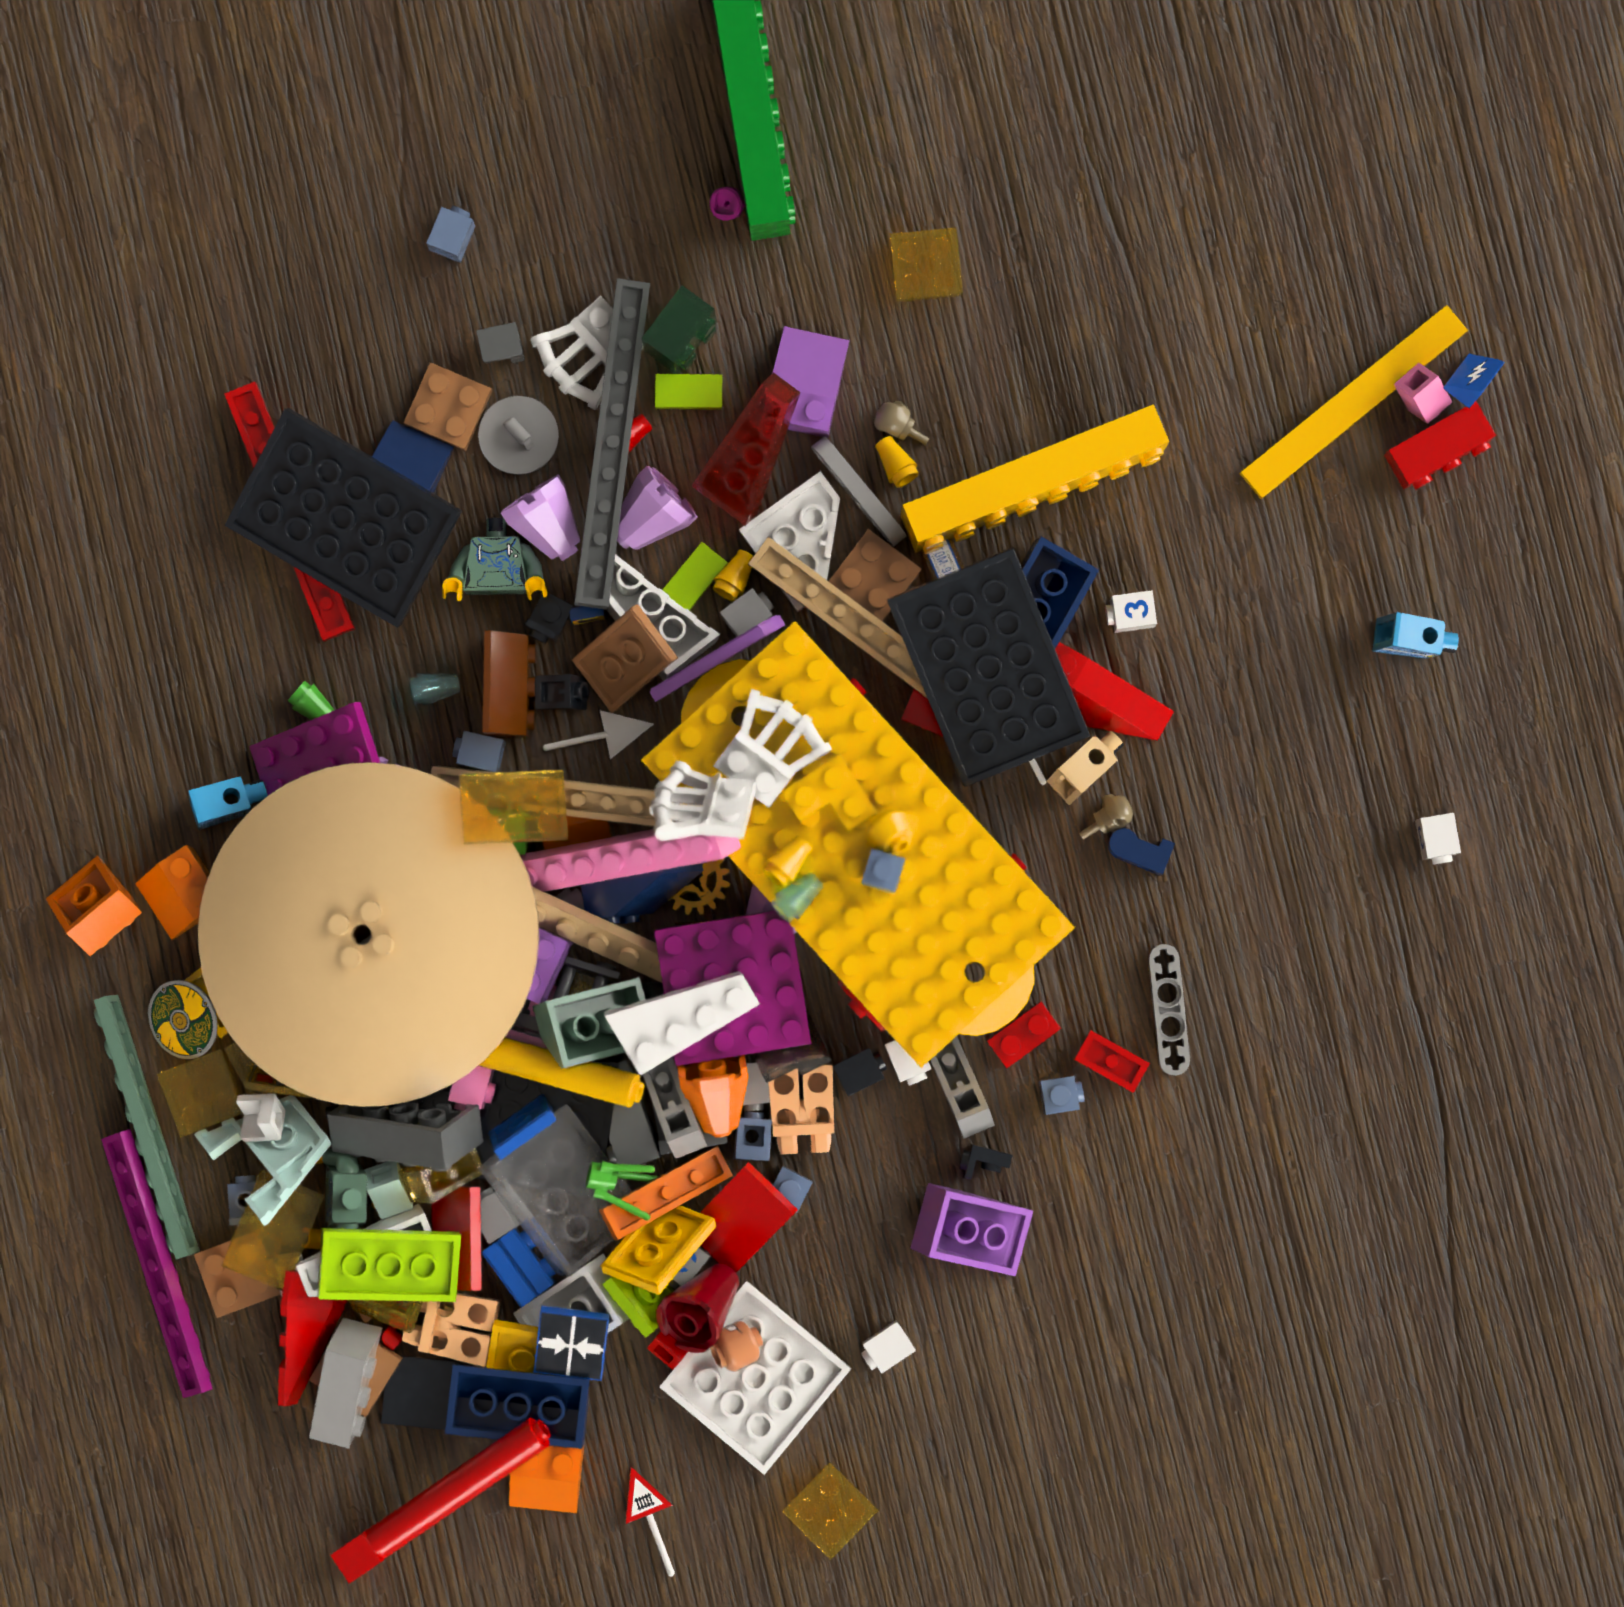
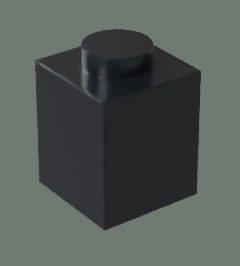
(860, 1071)

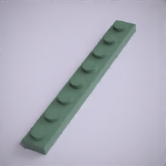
(149, 1137)

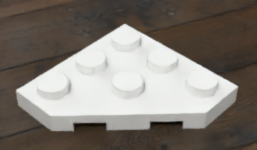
(800, 524)

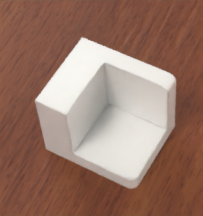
(262, 1117)

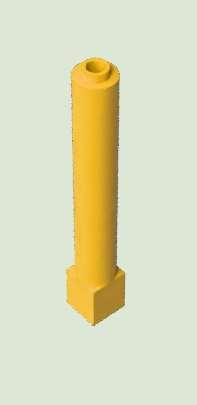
(585, 1078)

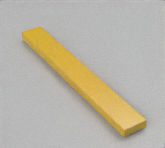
(1352, 402)

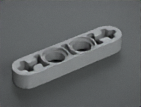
(858, 491)
(1173, 1009)

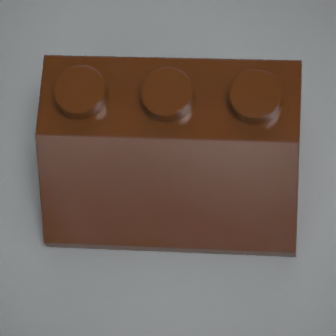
(508, 685)

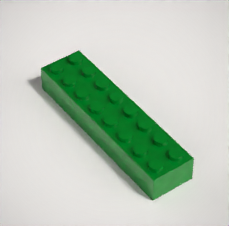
(754, 117)

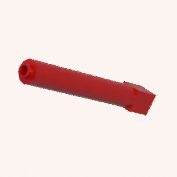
(441, 1499)

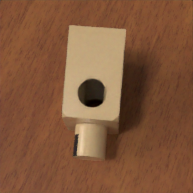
(1079, 772)

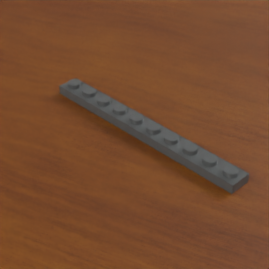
(612, 444)

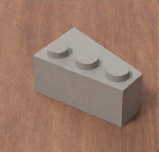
(344, 1383)

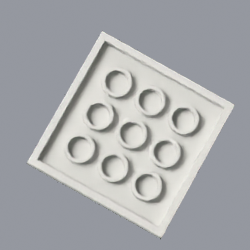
(767, 1401)

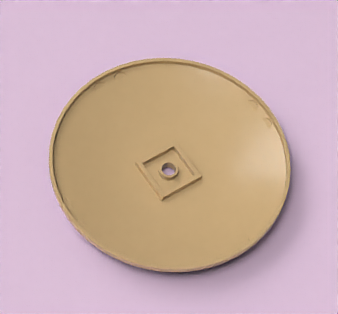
(444, 952)

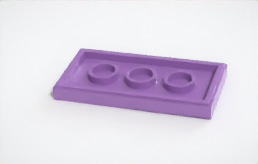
(717, 657)

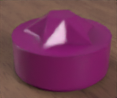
(727, 203)

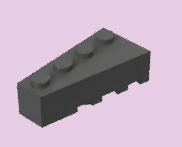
(406, 1133)

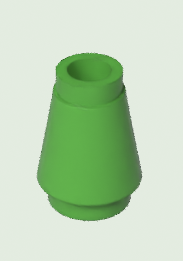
(309, 701)

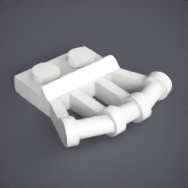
(593, 331)
(751, 761)
(723, 811)

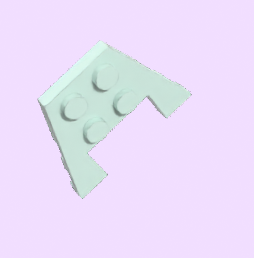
(284, 1159)

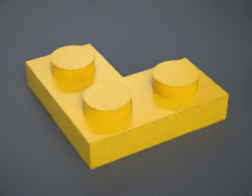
(833, 785)

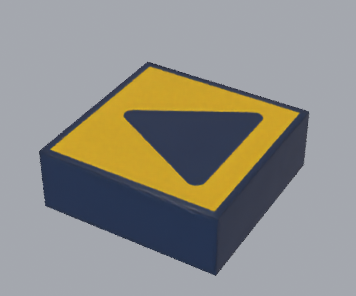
(583, 615)

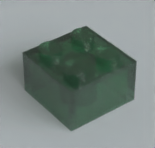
(680, 331)

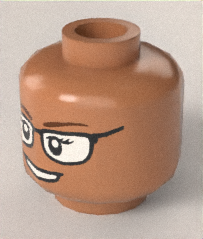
(737, 1346)

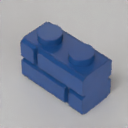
(519, 1266)

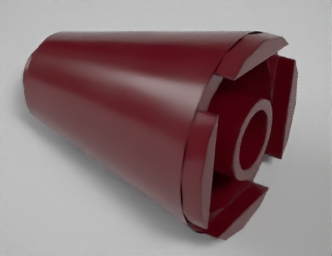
(699, 1308)

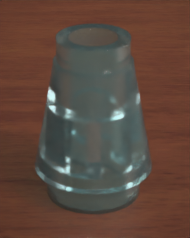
(433, 687)
(796, 897)

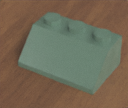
(576, 1024)

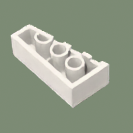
(677, 625)
(673, 1021)

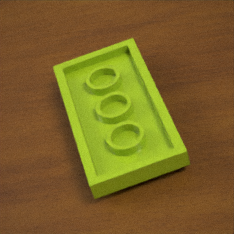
(388, 1265)

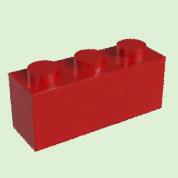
(1440, 447)

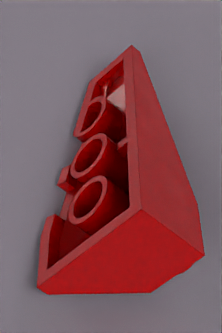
(1110, 701)
(306, 1335)

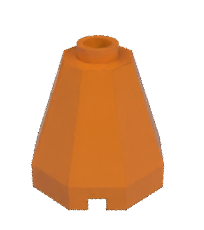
(715, 1092)

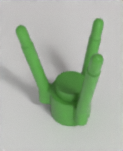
(604, 1177)

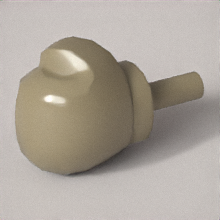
(896, 421)
(1114, 815)

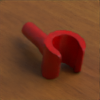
(391, 1338)

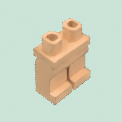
(803, 1116)
(443, 1333)

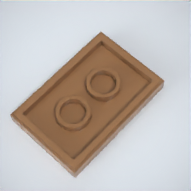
(624, 658)

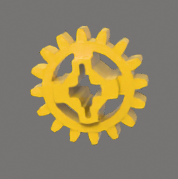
(706, 896)

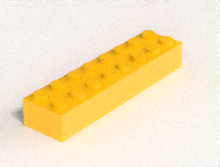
(1034, 479)

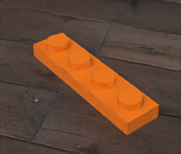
(667, 1191)

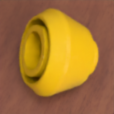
(890, 832)

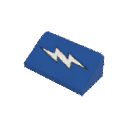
(1472, 378)

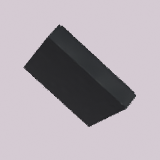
(418, 1393)

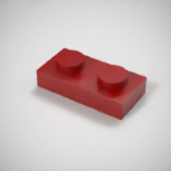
(1023, 1034)
(1111, 1061)

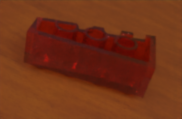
(747, 455)

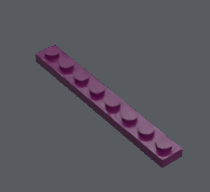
(157, 1264)

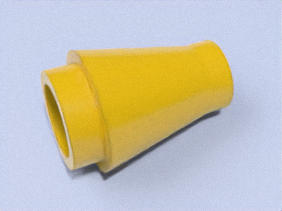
(897, 463)
(734, 576)
(786, 863)

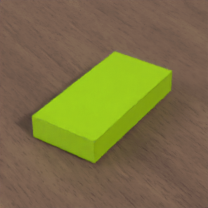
(688, 391)
(695, 576)

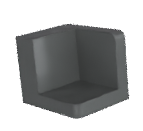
(501, 343)

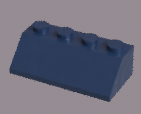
(1057, 584)
(498, 1400)

